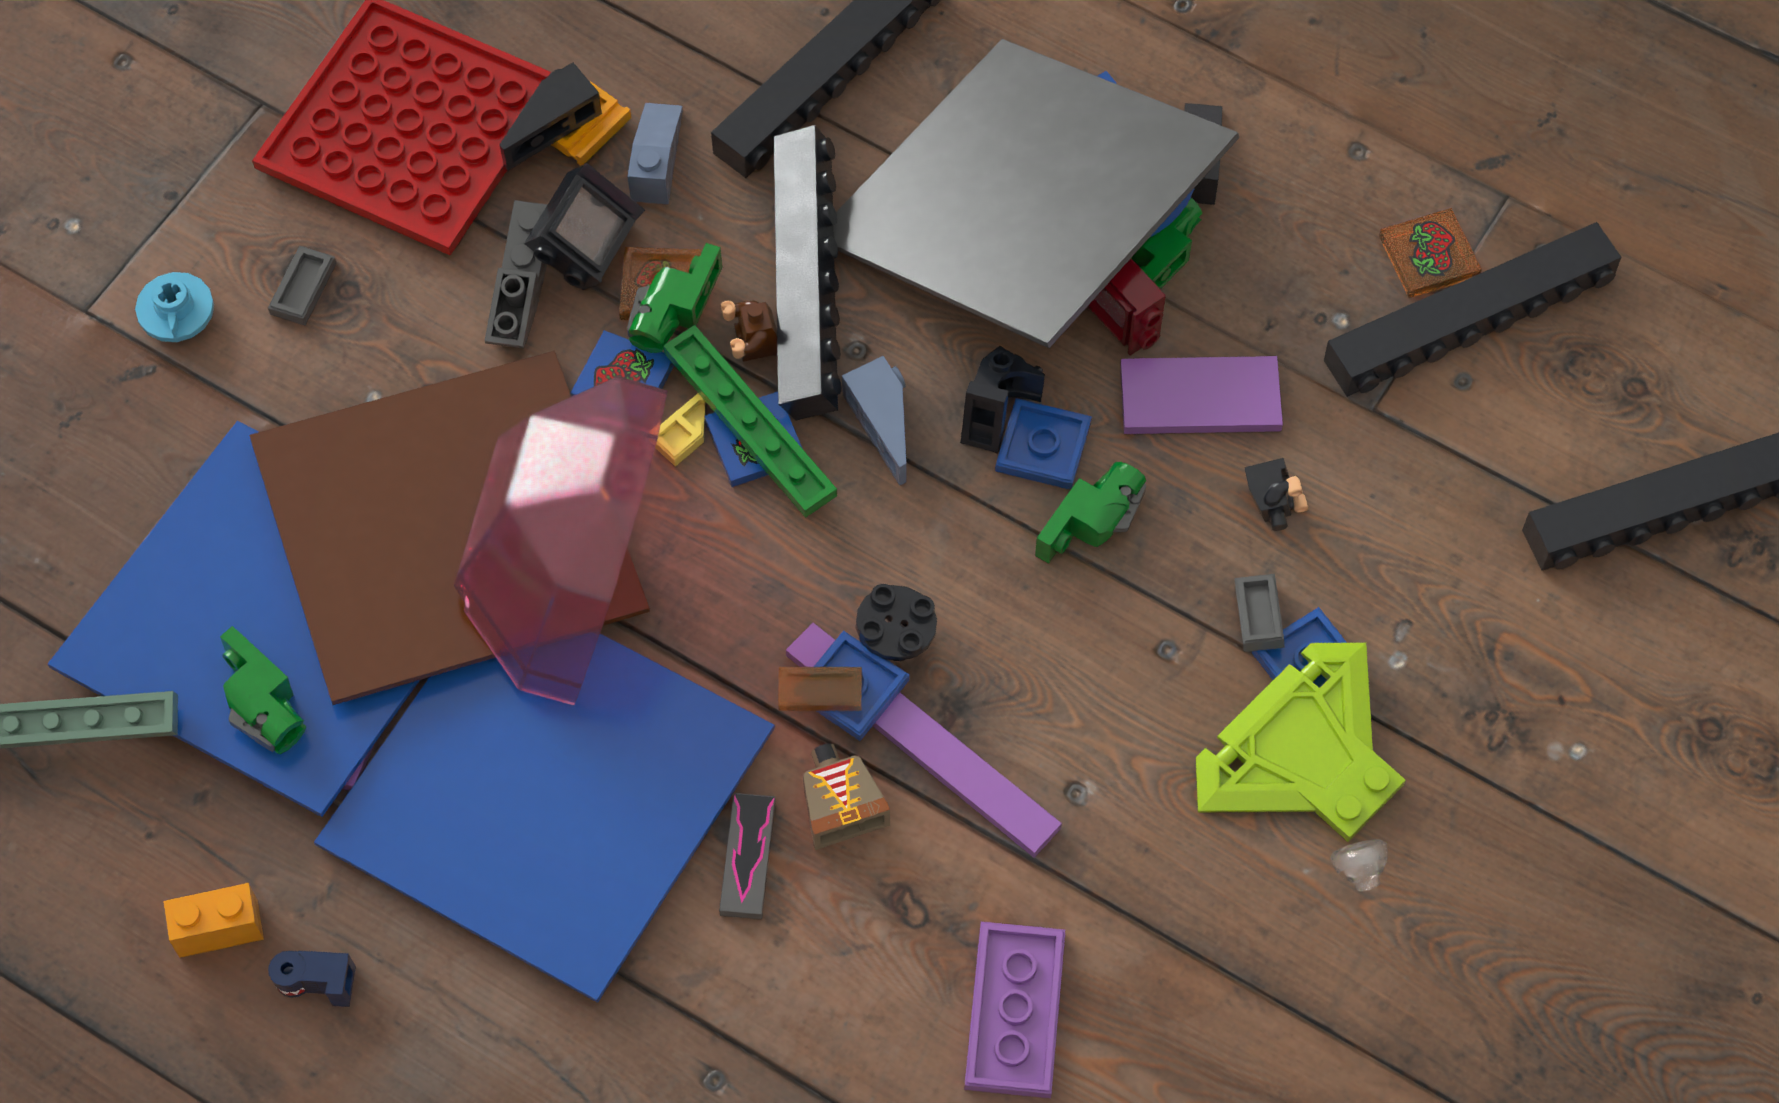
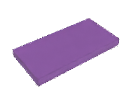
(1201, 395)
(1015, 1010)

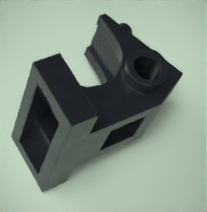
(986, 398)

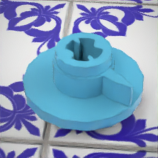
(174, 307)

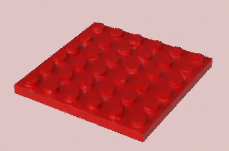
(403, 124)

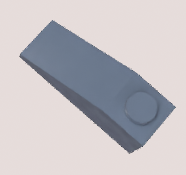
(654, 153)
(877, 401)

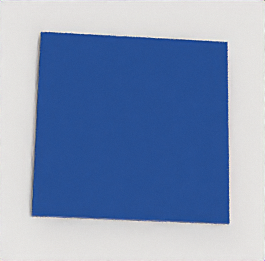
(194, 576)
(547, 815)

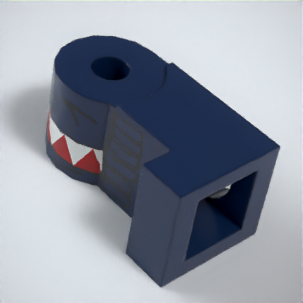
(314, 972)

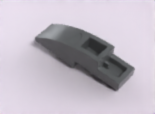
(517, 282)

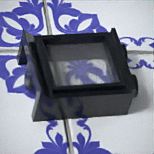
(583, 226)

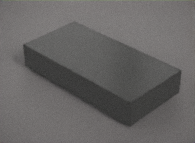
(302, 285)
(1259, 612)

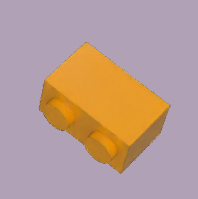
(213, 920)

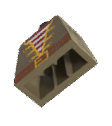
(841, 798)

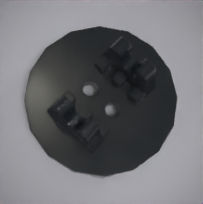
(899, 607)

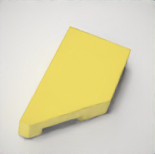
(683, 431)

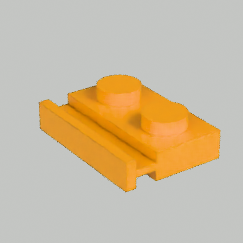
(593, 135)

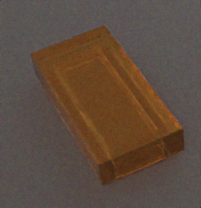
(820, 689)

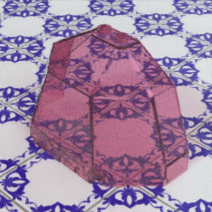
(558, 531)

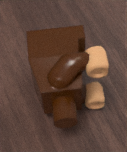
(754, 332)

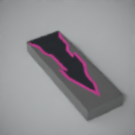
(747, 856)

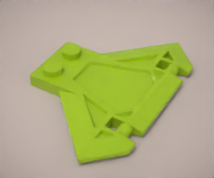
(1304, 747)

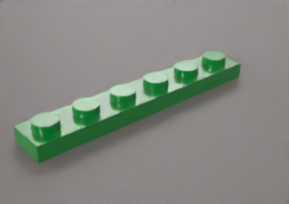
(750, 421)

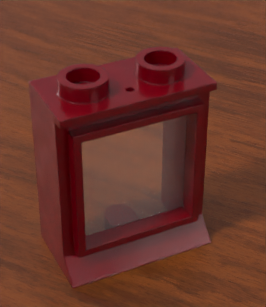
(1131, 308)

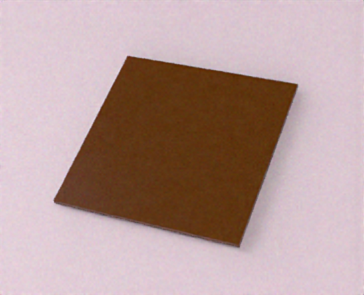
(381, 514)

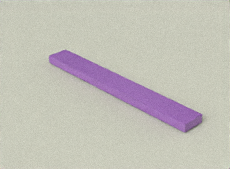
(948, 760)

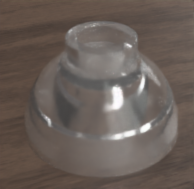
(1361, 863)

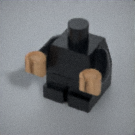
(1275, 492)

